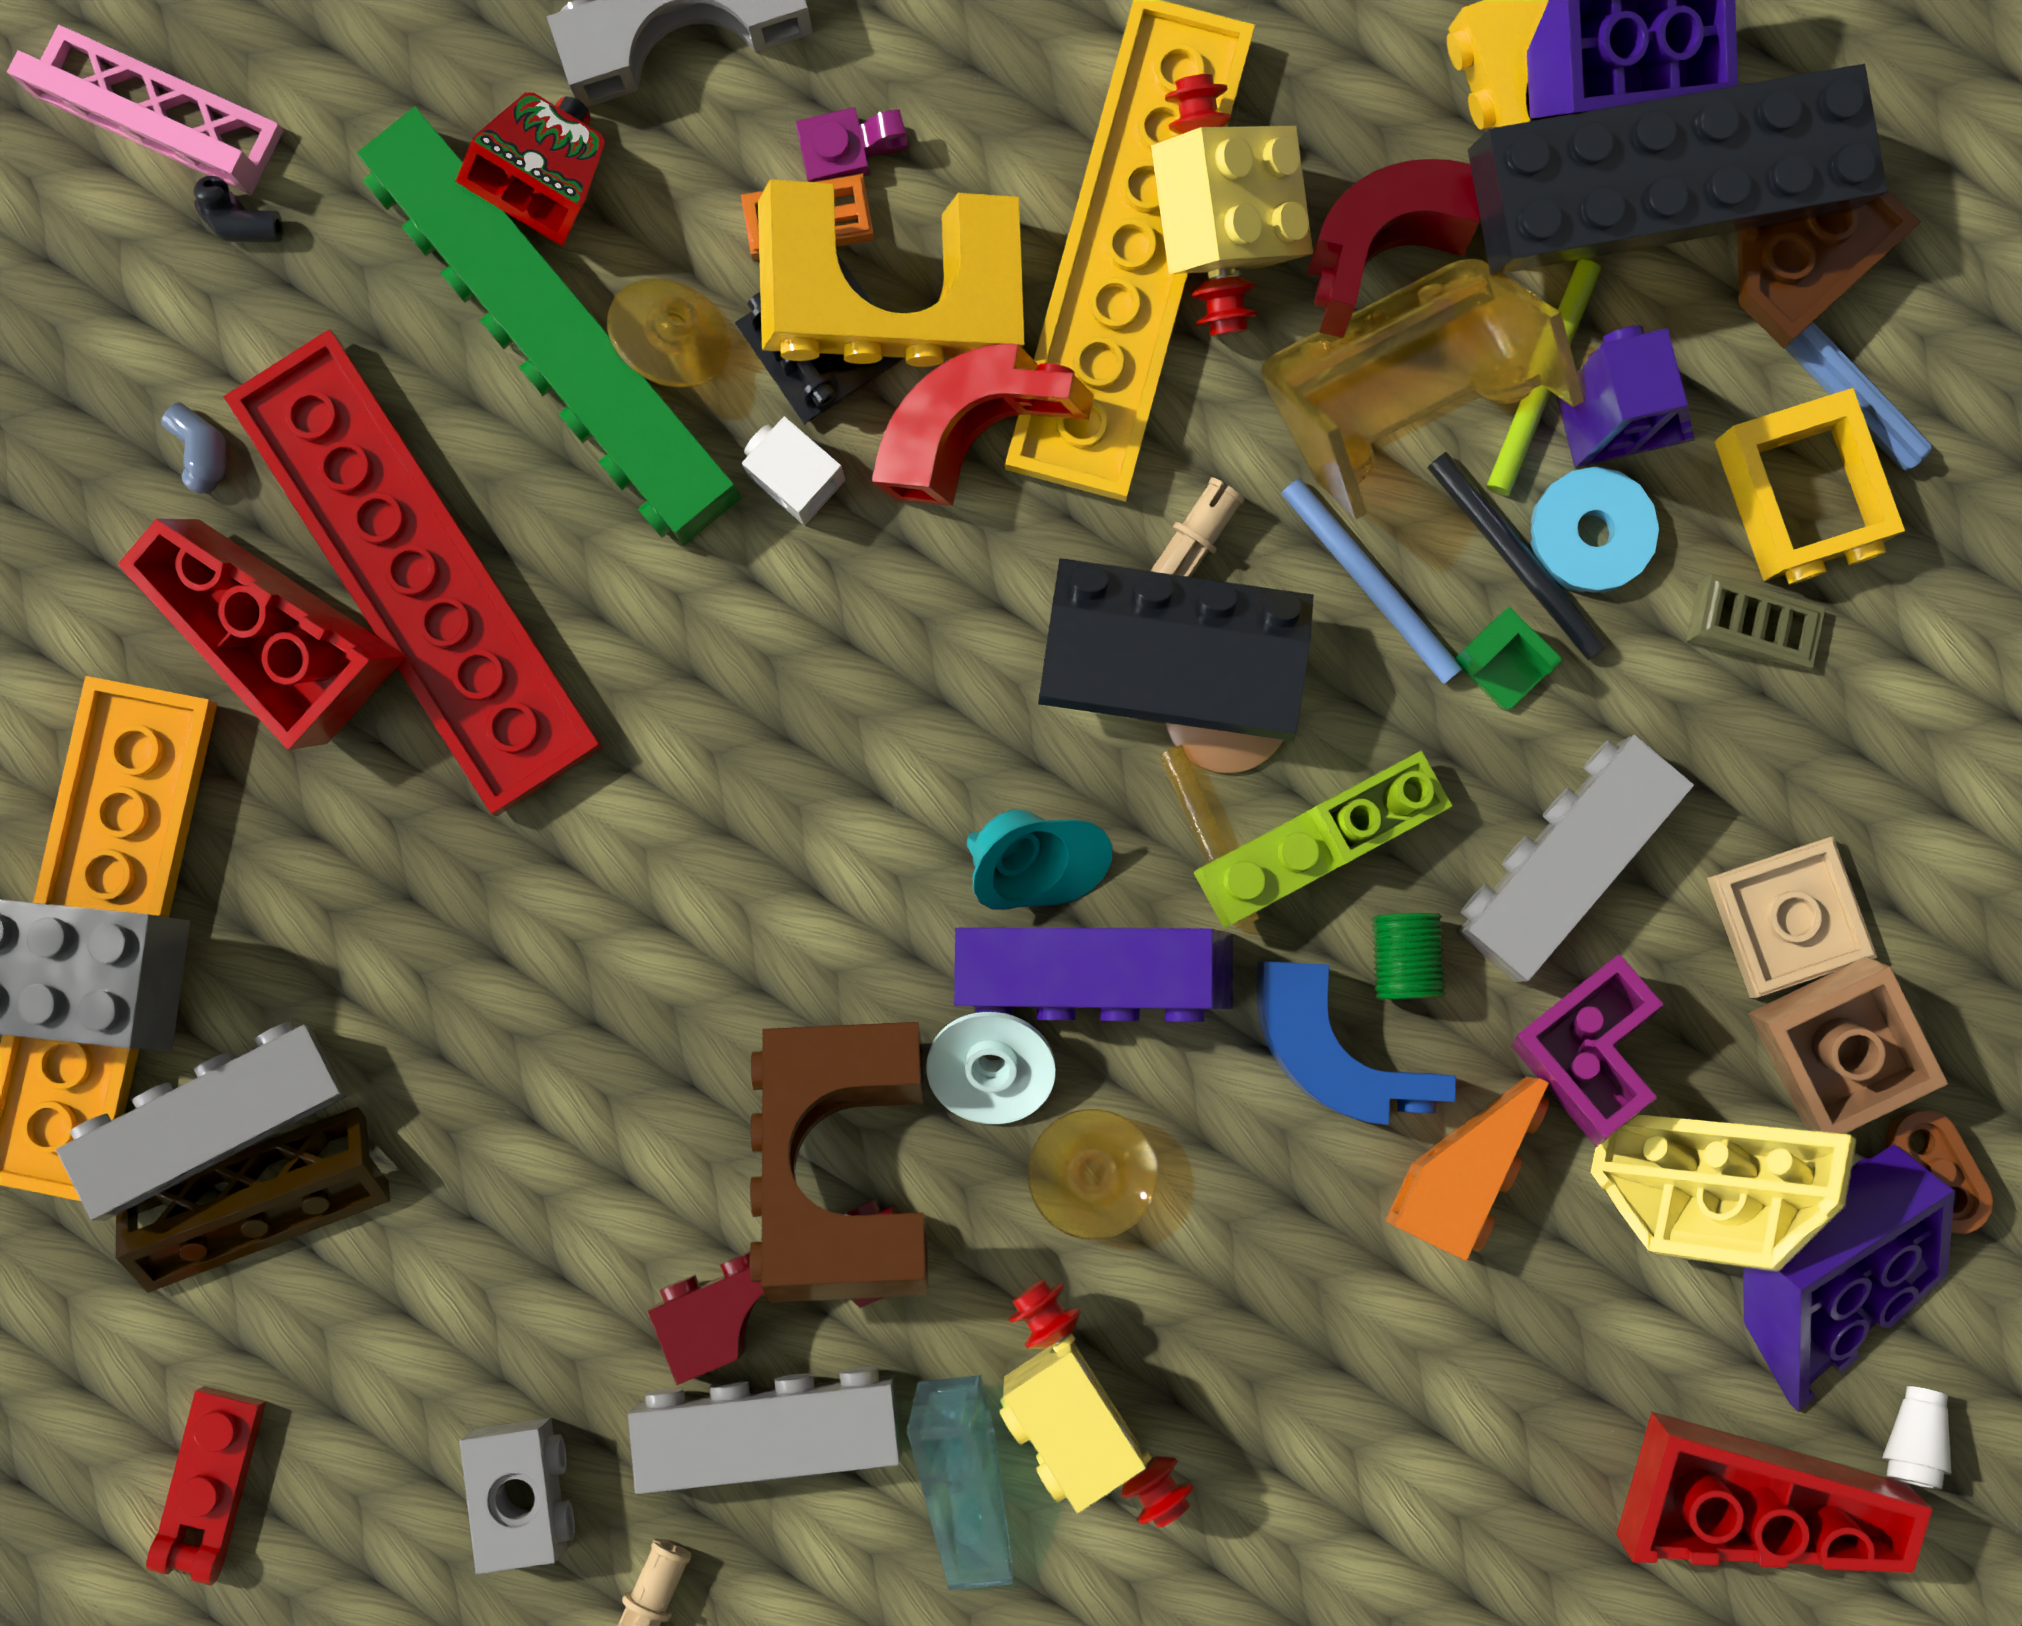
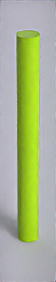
(1533, 406)

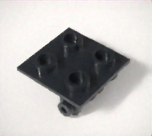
(814, 383)

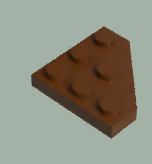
(1804, 266)

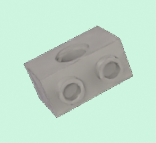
(501, 1531)

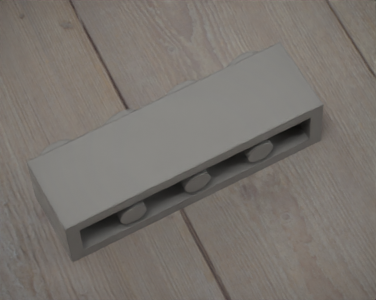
(1573, 858)
(200, 1122)
(764, 1432)

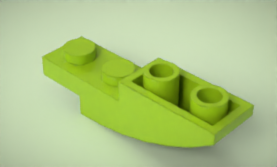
(1322, 839)

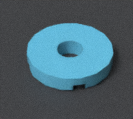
(1619, 504)

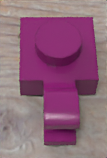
(839, 145)

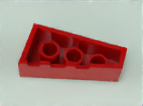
(263, 634)
(1747, 1501)

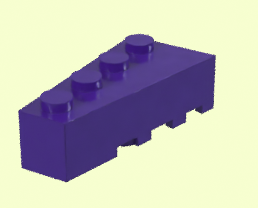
(1095, 969)

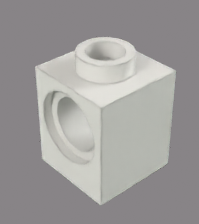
(792, 469)

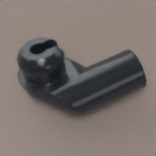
(228, 216)

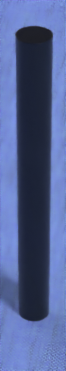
(1517, 555)

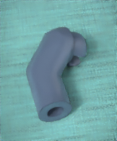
(204, 448)

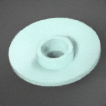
(987, 1088)

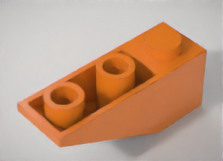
(1457, 1180)

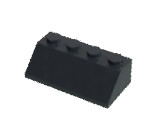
(1177, 649)

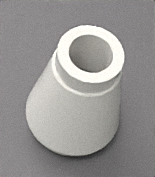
(1920, 1440)

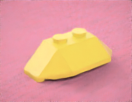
(1724, 1187)

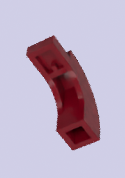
(1396, 206)

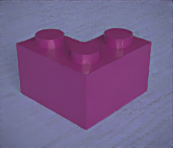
(1577, 1053)

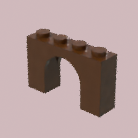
(803, 1081)

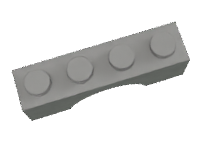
(609, 40)

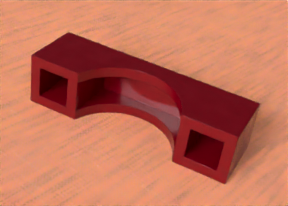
(708, 1322)

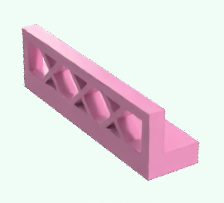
(148, 121)

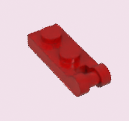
(207, 1484)

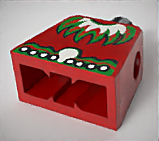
(535, 162)

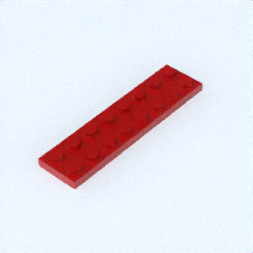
(413, 572)

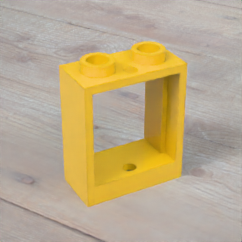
(1757, 504)

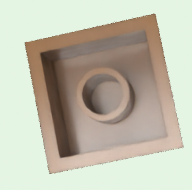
(1848, 1048)

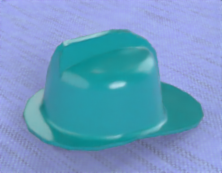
(1036, 860)

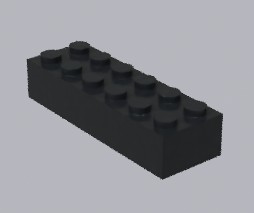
(1676, 169)

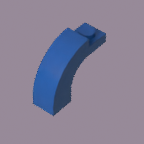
(1300, 1038)

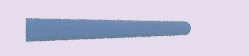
(1371, 580)

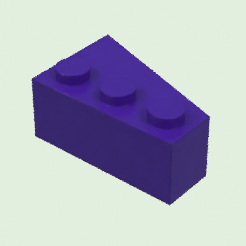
(1629, 397)

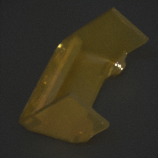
(1410, 358)

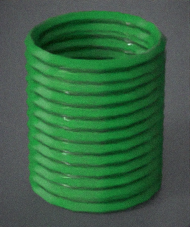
(1408, 956)

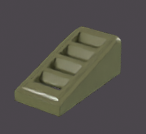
(1707, 610)

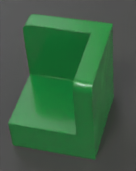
(1507, 659)

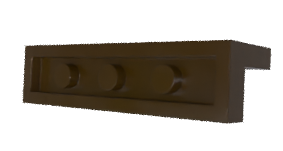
(252, 1212)

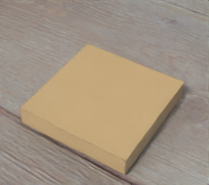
(1791, 917)

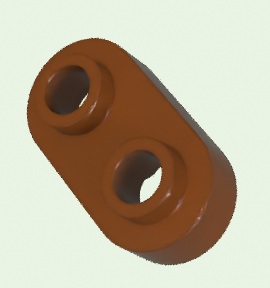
(1949, 1161)

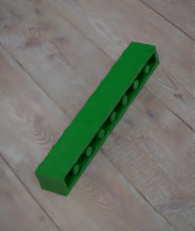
(550, 327)

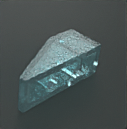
(961, 1480)

